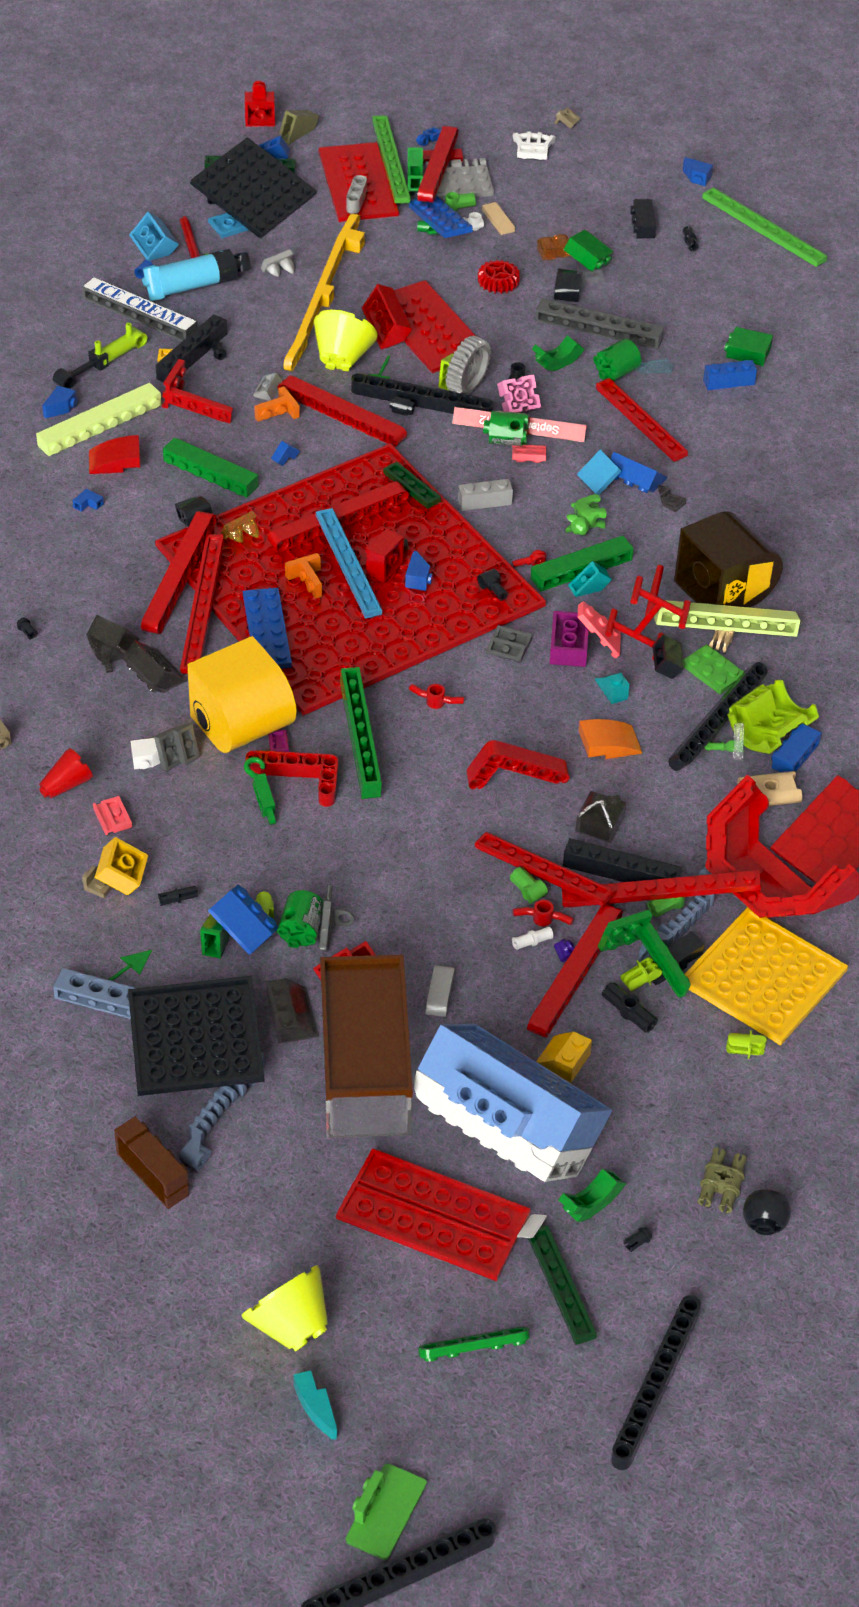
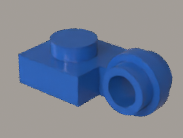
(430, 134)

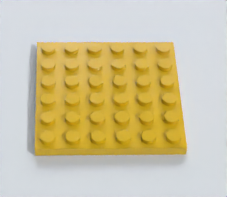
(764, 975)

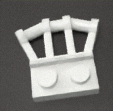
(532, 149)

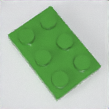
(712, 669)

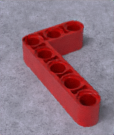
(516, 759)
(301, 765)

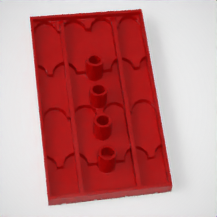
(824, 832)

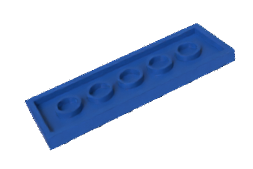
(441, 217)
(267, 623)

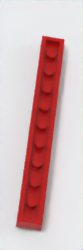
(202, 601)
(673, 888)

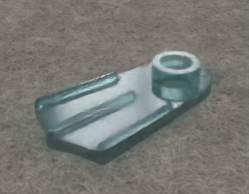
(656, 366)

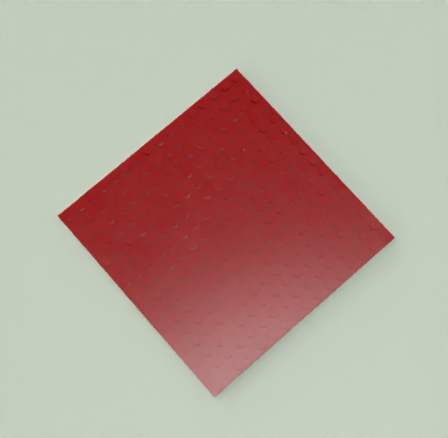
(331, 629)

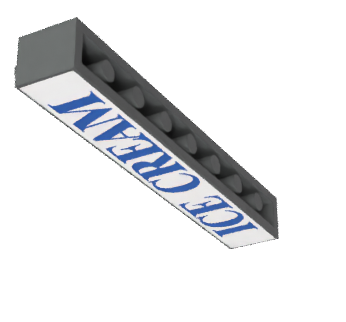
(138, 309)

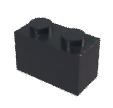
(668, 657)

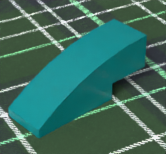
(315, 1403)

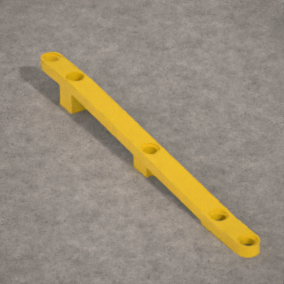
(349, 240)

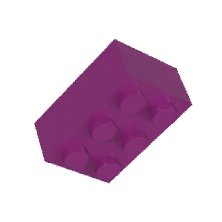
(568, 640)

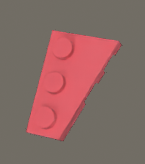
(597, 624)

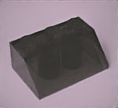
(153, 667)
(290, 1011)

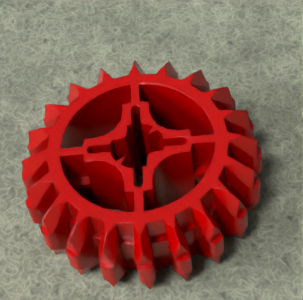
(498, 276)

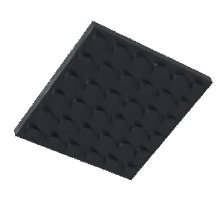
(253, 187)
(195, 1035)

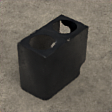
(567, 285)
(190, 507)

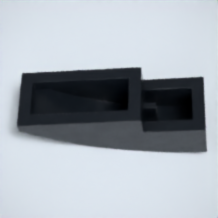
(683, 952)

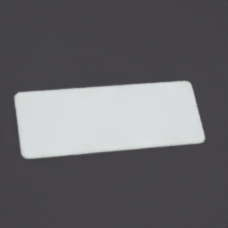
(532, 1226)

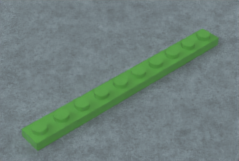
(391, 159)
(765, 227)

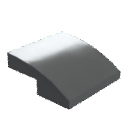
(509, 643)
(176, 746)

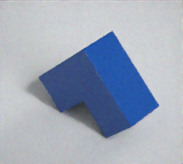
(283, 452)
(86, 499)

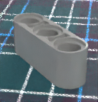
(356, 194)
(440, 990)

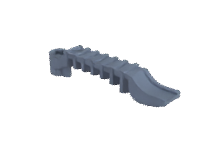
(682, 923)
(194, 1153)

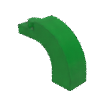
(415, 168)
(559, 357)
(594, 1197)

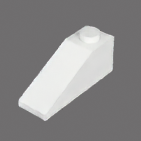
(144, 753)

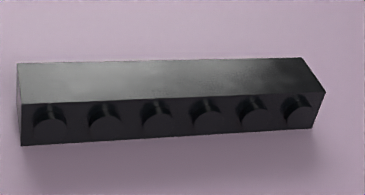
(193, 347)
(615, 863)

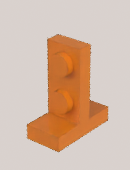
(278, 406)
(305, 569)

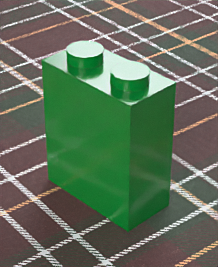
(588, 250)
(748, 345)

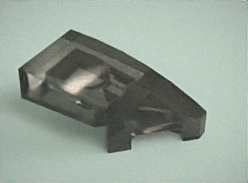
(670, 500)

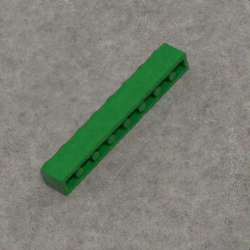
(360, 733)

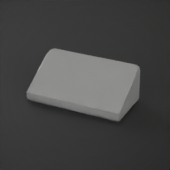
(268, 387)

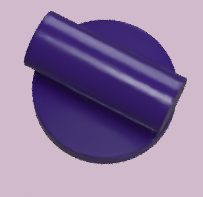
(564, 949)

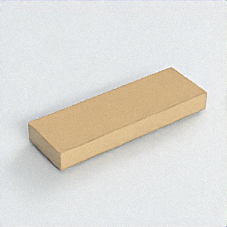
(498, 218)

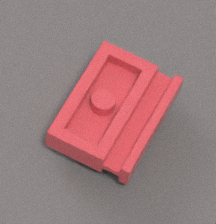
(529, 452)
(112, 815)

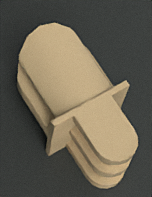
(722, 637)

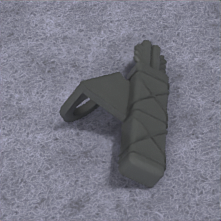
(331, 918)

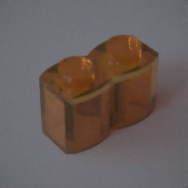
(553, 247)

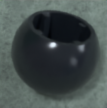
(766, 1211)

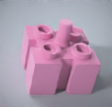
(519, 394)

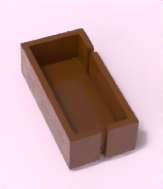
(152, 1162)

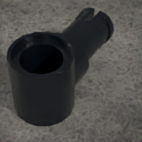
(517, 370)
(491, 580)

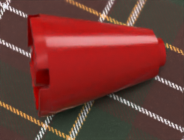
(65, 775)

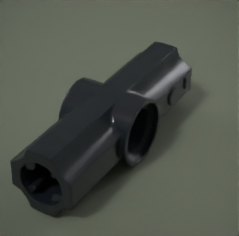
(629, 1007)

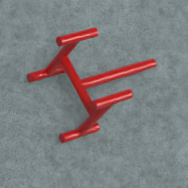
(653, 606)

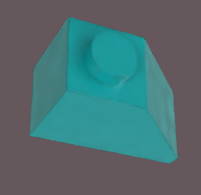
(590, 580)
(614, 687)

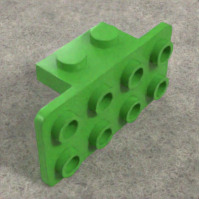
(384, 1510)

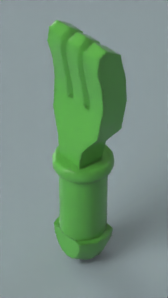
(729, 746)

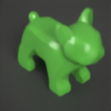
(586, 515)

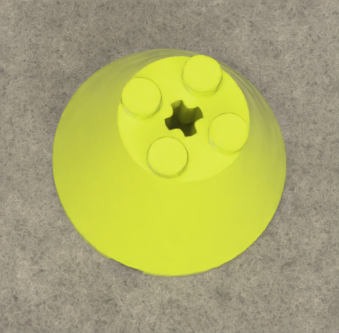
(342, 338)
(292, 1311)

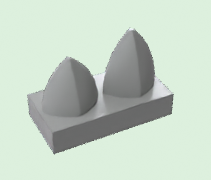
(282, 259)

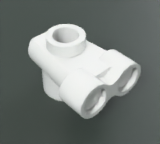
(475, 220)

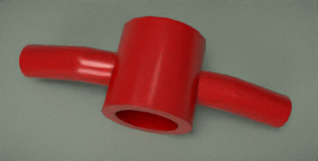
(436, 696)
(543, 913)

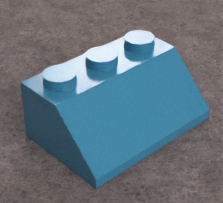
(153, 237)

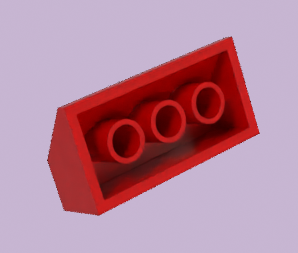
(386, 316)

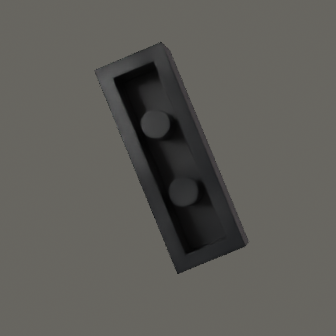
(643, 218)

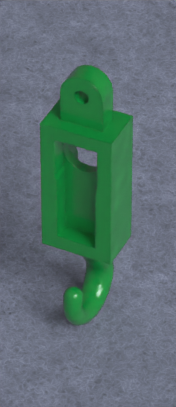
(261, 789)

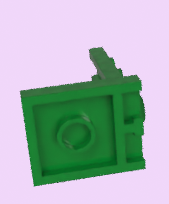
(638, 927)

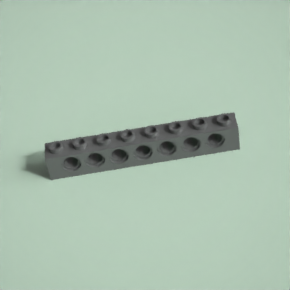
(599, 323)

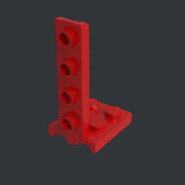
(176, 396)

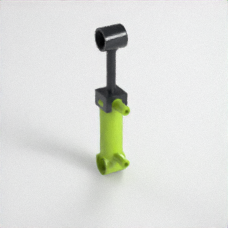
(102, 356)

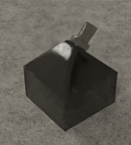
(109, 641)
(600, 816)

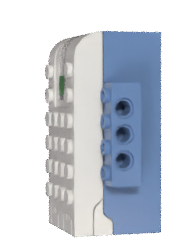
(509, 1102)

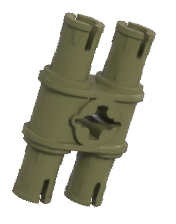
(713, 1182)

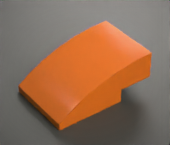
(608, 738)

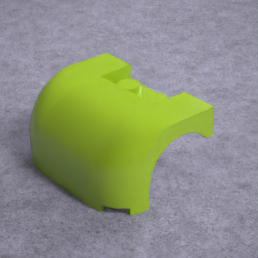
(768, 716)

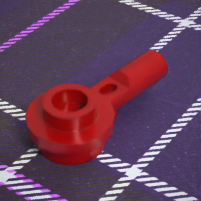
(535, 558)

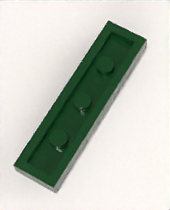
(412, 484)

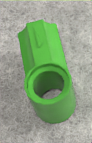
(460, 201)
(531, 889)
(661, 906)

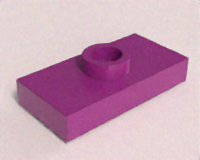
(279, 741)

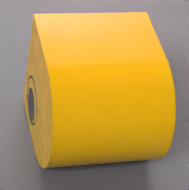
(239, 695)

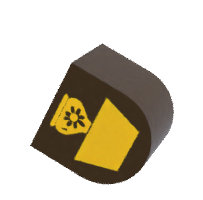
(725, 562)

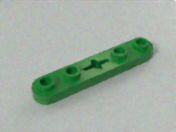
(454, 1347)

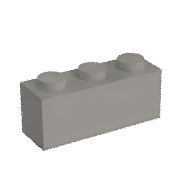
(485, 494)

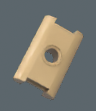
(778, 787)

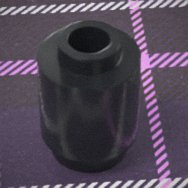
(402, 406)

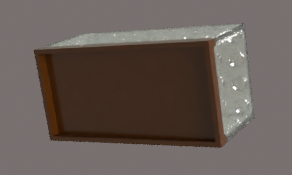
(366, 1046)

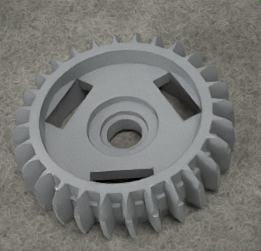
(468, 365)

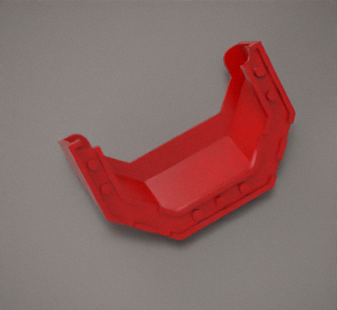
(735, 847)

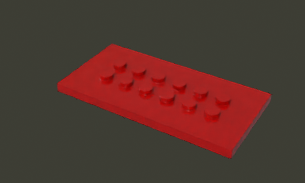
(345, 163)
(434, 324)
(433, 1214)

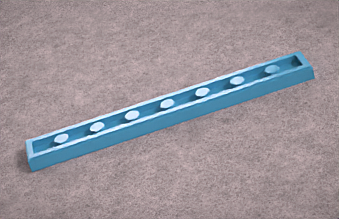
(348, 563)

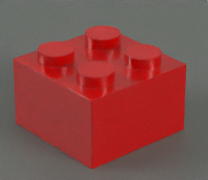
(384, 555)

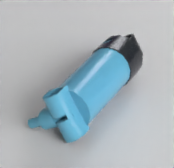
(194, 273)

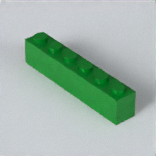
(210, 467)
(568, 567)

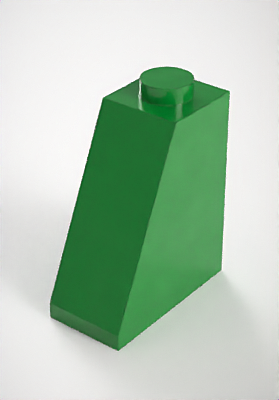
(213, 938)

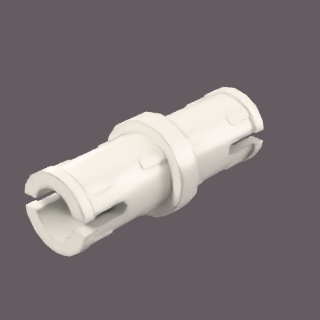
(532, 938)

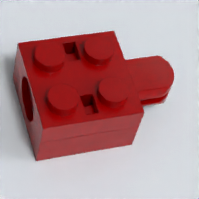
(259, 106)

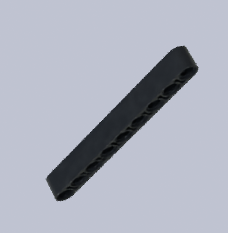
(423, 396)
(716, 717)
(654, 1390)
(407, 1565)

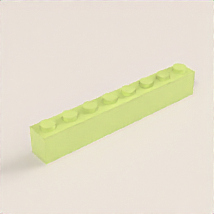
(98, 419)
(733, 619)

